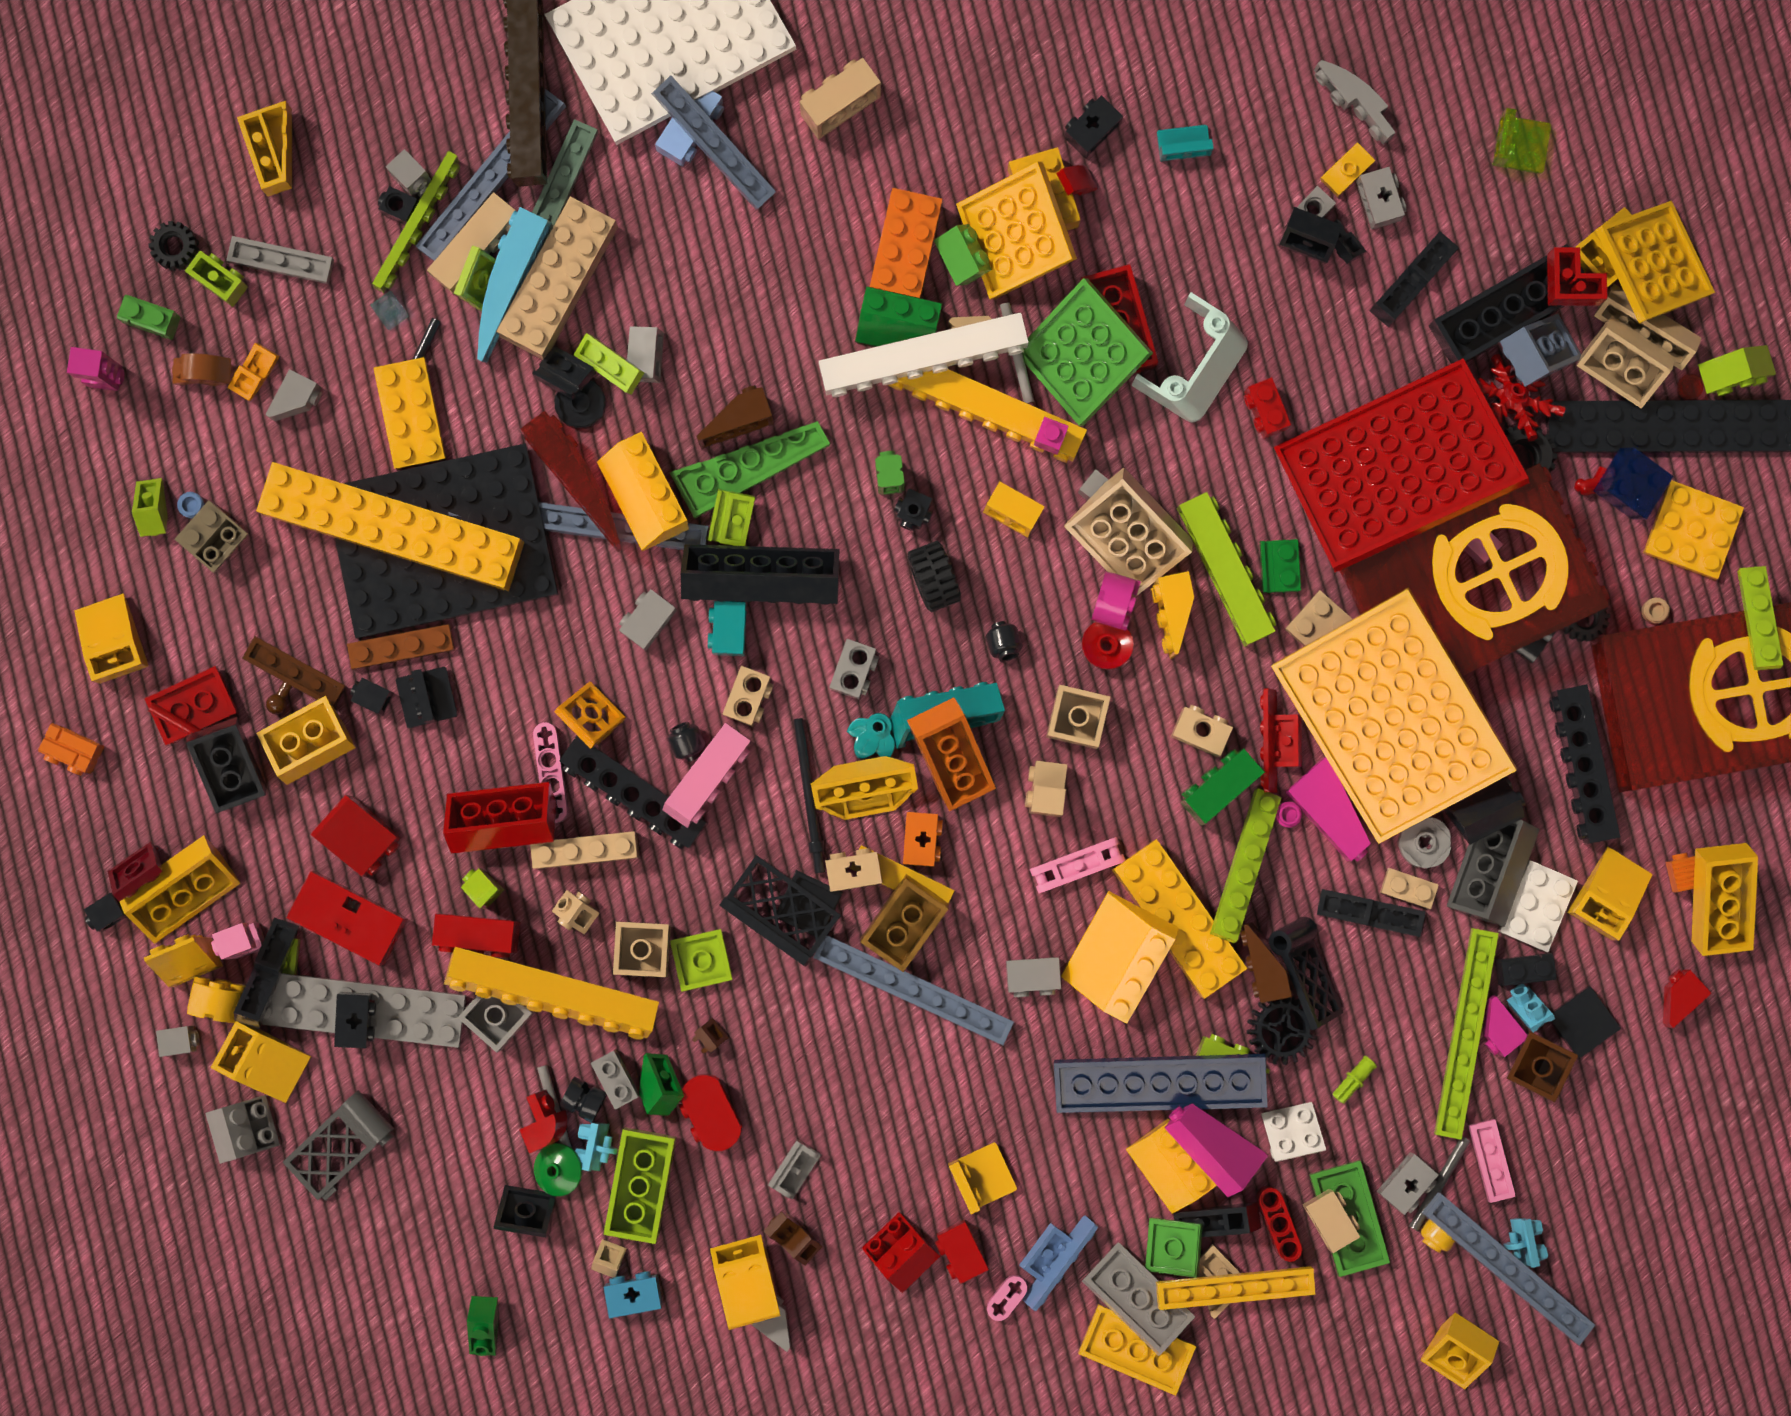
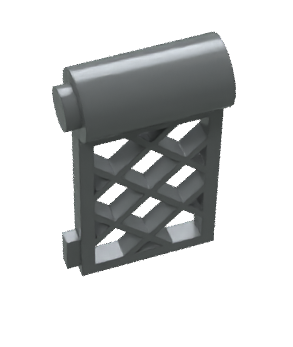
(368, 1127)

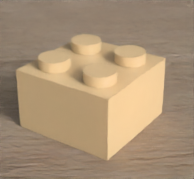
(1078, 716)
(641, 949)

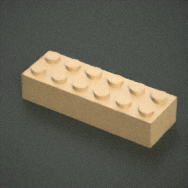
(557, 278)

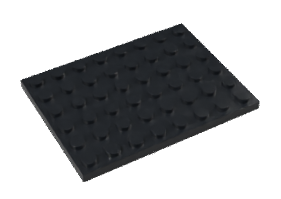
(483, 489)

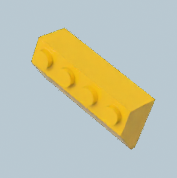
(642, 492)
(181, 891)

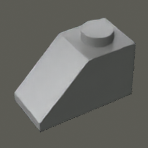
(294, 397)
(776, 1328)

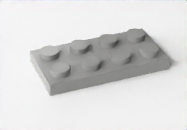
(1132, 1296)

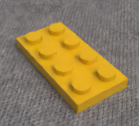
(409, 413)
(1118, 1347)

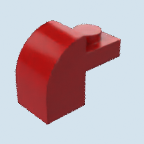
(548, 1125)

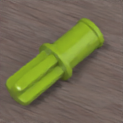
(1354, 1080)

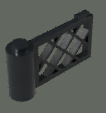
(1294, 942)

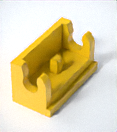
(1013, 509)

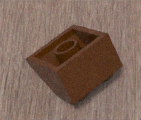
(1542, 1066)

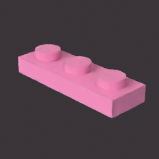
(1491, 1160)

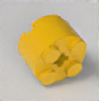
(214, 999)

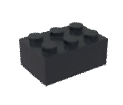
(226, 765)

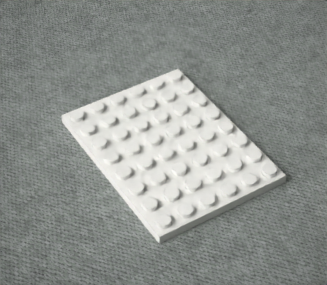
(635, 45)

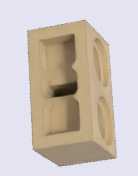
(740, 694)

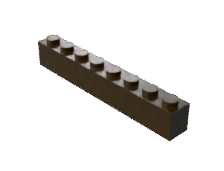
(526, 92)

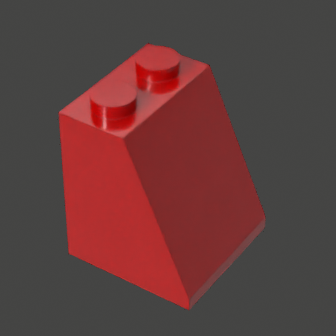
(356, 836)

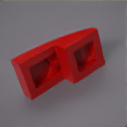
(1076, 180)

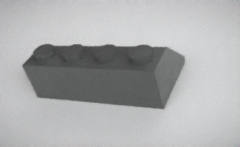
(1493, 873)

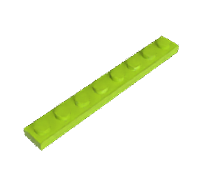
(1466, 1033)

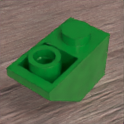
(483, 1325)

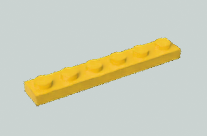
(1235, 1288)

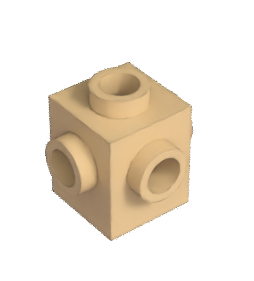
(575, 911)

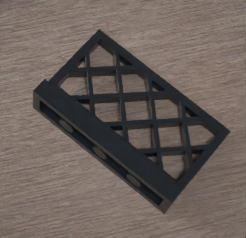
(768, 930)

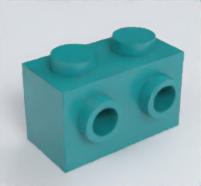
(728, 628)

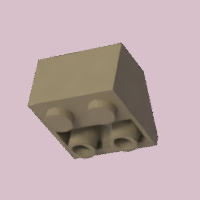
(211, 536)

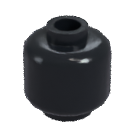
(1004, 641)
(686, 741)

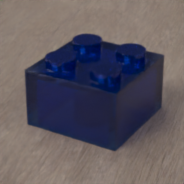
(1633, 483)

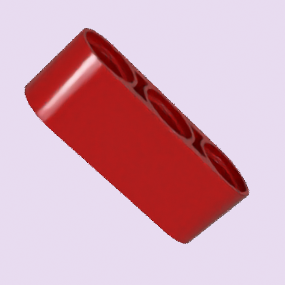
(1288, 1233)

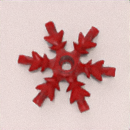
(1515, 398)

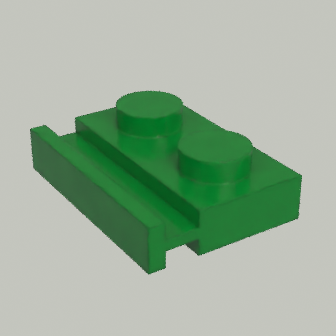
(1280, 566)

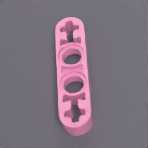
(553, 772)

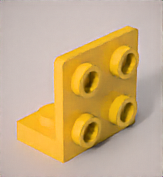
(982, 1177)

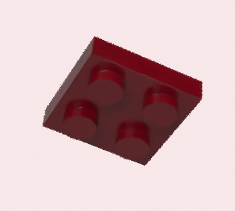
(135, 872)

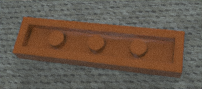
(400, 647)

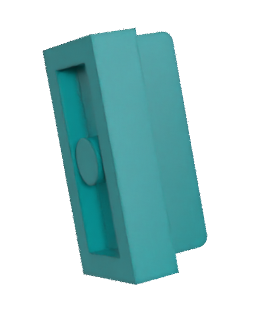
(1184, 143)

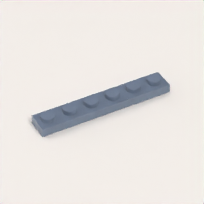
(713, 142)

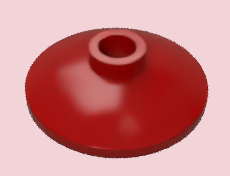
(1119, 640)

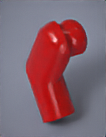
(1587, 486)

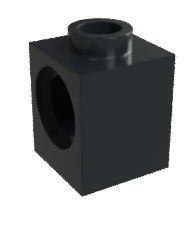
(392, 195)
(371, 696)
(104, 913)

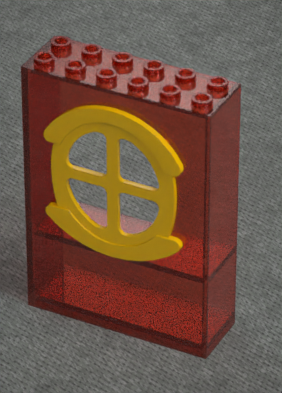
(1429, 563)
(1664, 704)

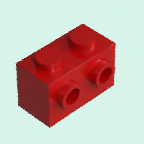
(1266, 408)

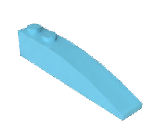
(510, 269)

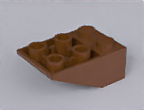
(1269, 968)

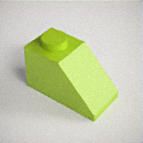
(150, 507)
(481, 888)

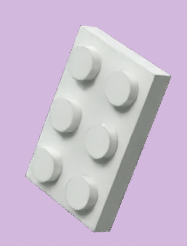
(1539, 906)

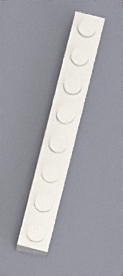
(923, 354)

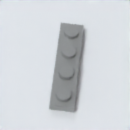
(280, 260)

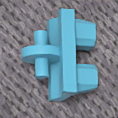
(1529, 1007)
(597, 1146)
(1523, 1241)

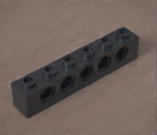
(573, 765)
(1601, 800)

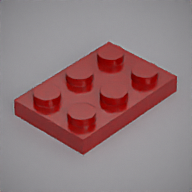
(198, 700)

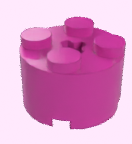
(1115, 600)

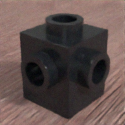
(915, 501)

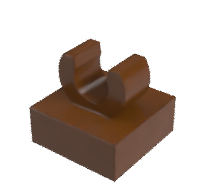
(710, 1035)

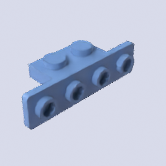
(1052, 1257)

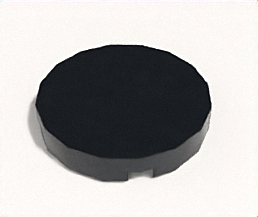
(584, 410)

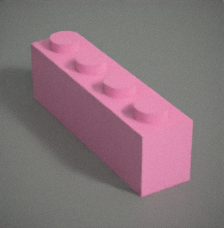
(706, 776)

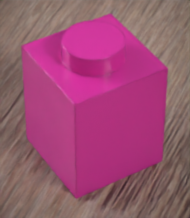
(1050, 435)

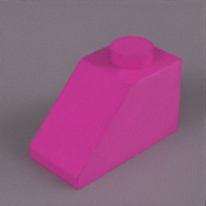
(1501, 1029)

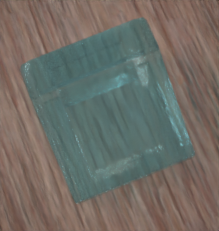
(389, 310)

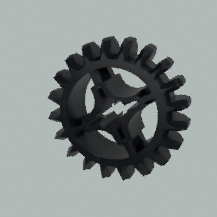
(1276, 1052)

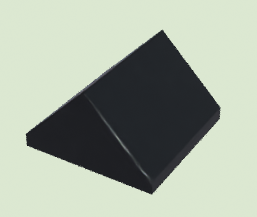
(525, 1211)

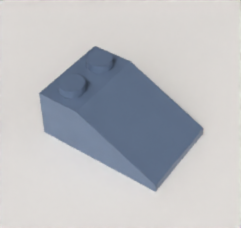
(1540, 349)

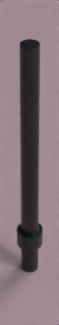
(816, 846)

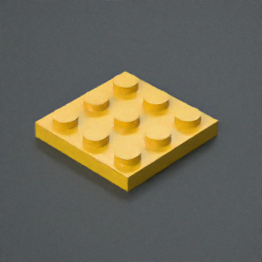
(1693, 530)

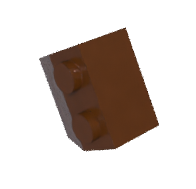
(741, 416)

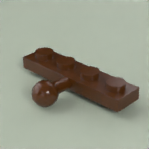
(292, 673)

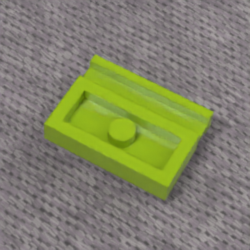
(731, 518)

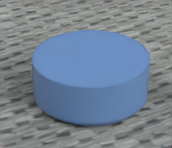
(190, 504)

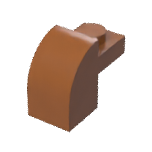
(201, 369)

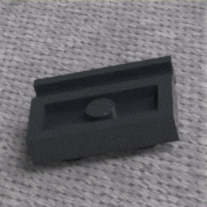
(564, 372)

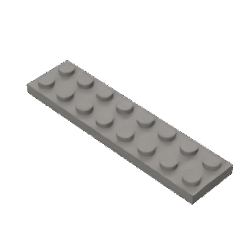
(399, 1015)

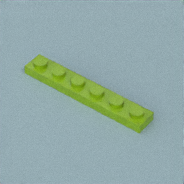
(412, 231)
(1245, 865)

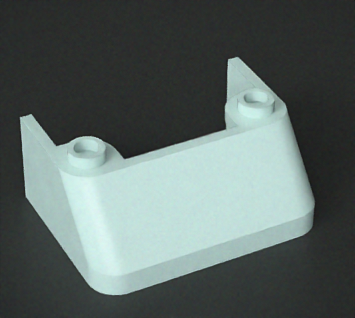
(1193, 398)

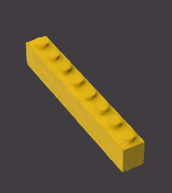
(990, 407)
(551, 993)

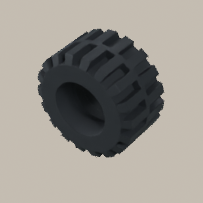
(1540, 448)
(934, 576)

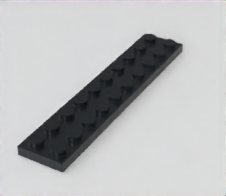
(1672, 426)

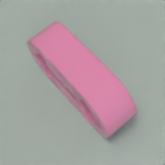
(1011, 1302)

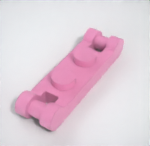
(1077, 865)

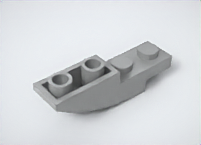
(1350, 90)

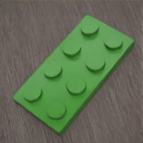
(1351, 1183)

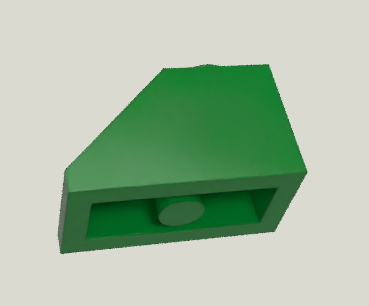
(659, 1085)

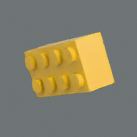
(1724, 899)

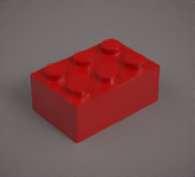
(476, 934)

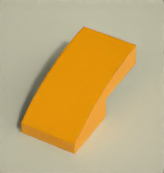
(253, 372)

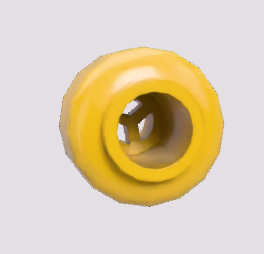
(1436, 1238)

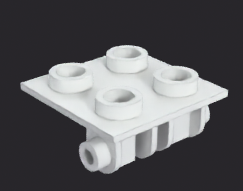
(1293, 1132)

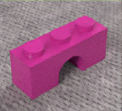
(95, 369)

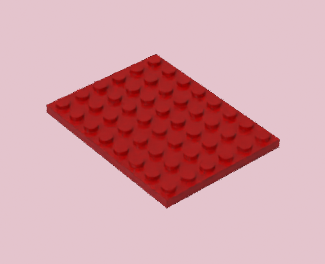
(1400, 465)

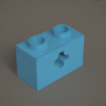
(620, 1304)

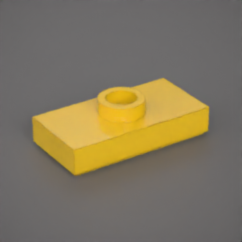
(1347, 169)

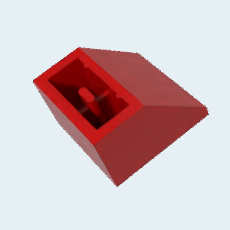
(900, 1252)

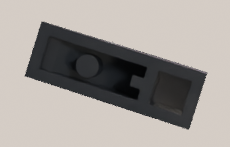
(1225, 1219)

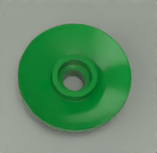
(567, 1167)

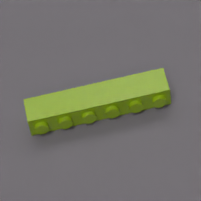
(1226, 569)

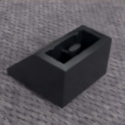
(1310, 235)

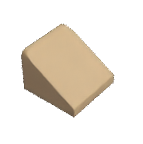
(608, 1258)

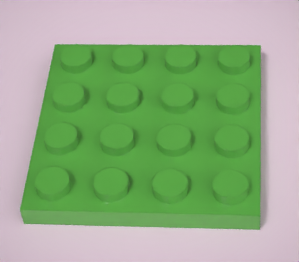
(1084, 352)

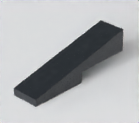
(1414, 279)
(1371, 913)
(266, 973)

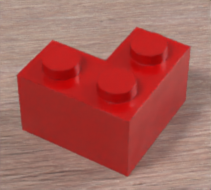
(1567, 283)

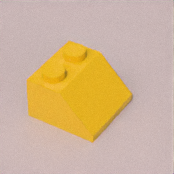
(1460, 1351)

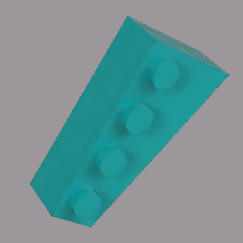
(979, 703)

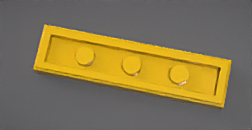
(893, 873)

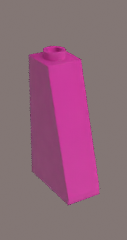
(1330, 810)
(1215, 1148)

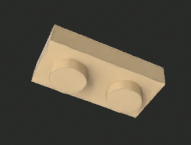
(1409, 888)

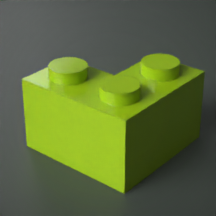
(1741, 367)

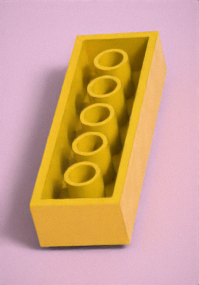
(1162, 890)

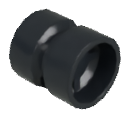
(583, 1099)

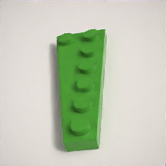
(746, 467)

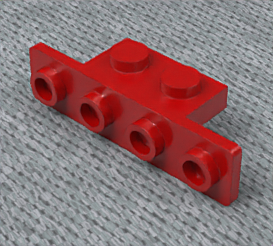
(1280, 740)

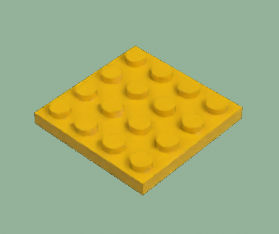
(1018, 229)
(1655, 261)

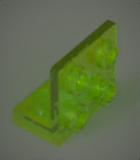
(1521, 143)

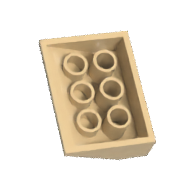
(1129, 531)

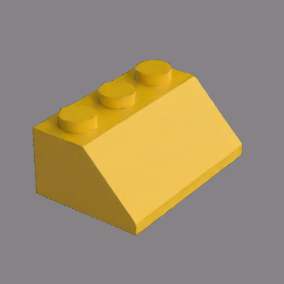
(305, 740)
(1169, 1168)

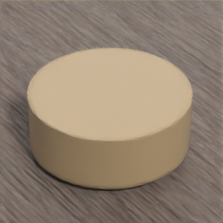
(1655, 610)

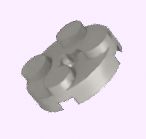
(1425, 858)

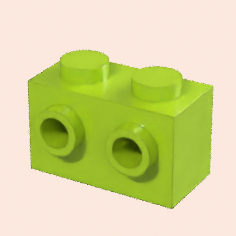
(217, 279)

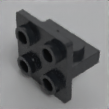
(426, 697)

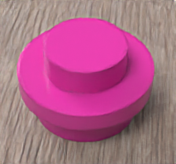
(1288, 814)

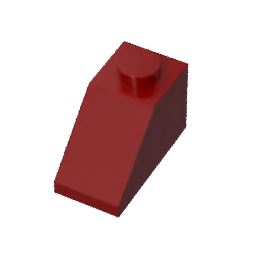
(1682, 996)

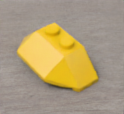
(864, 787)

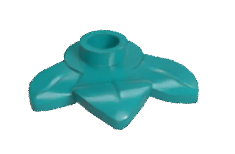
(871, 740)

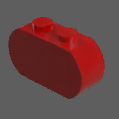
(710, 1113)

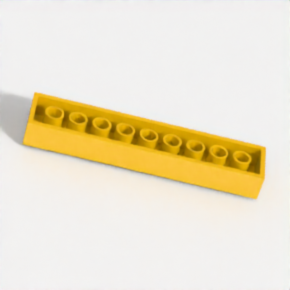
(390, 526)

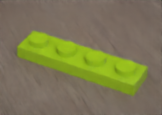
(1760, 618)

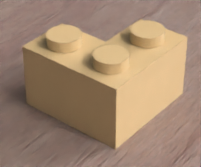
(1047, 789)

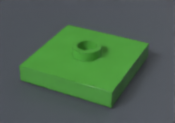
(1173, 1247)

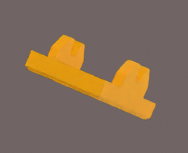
(592, 693)

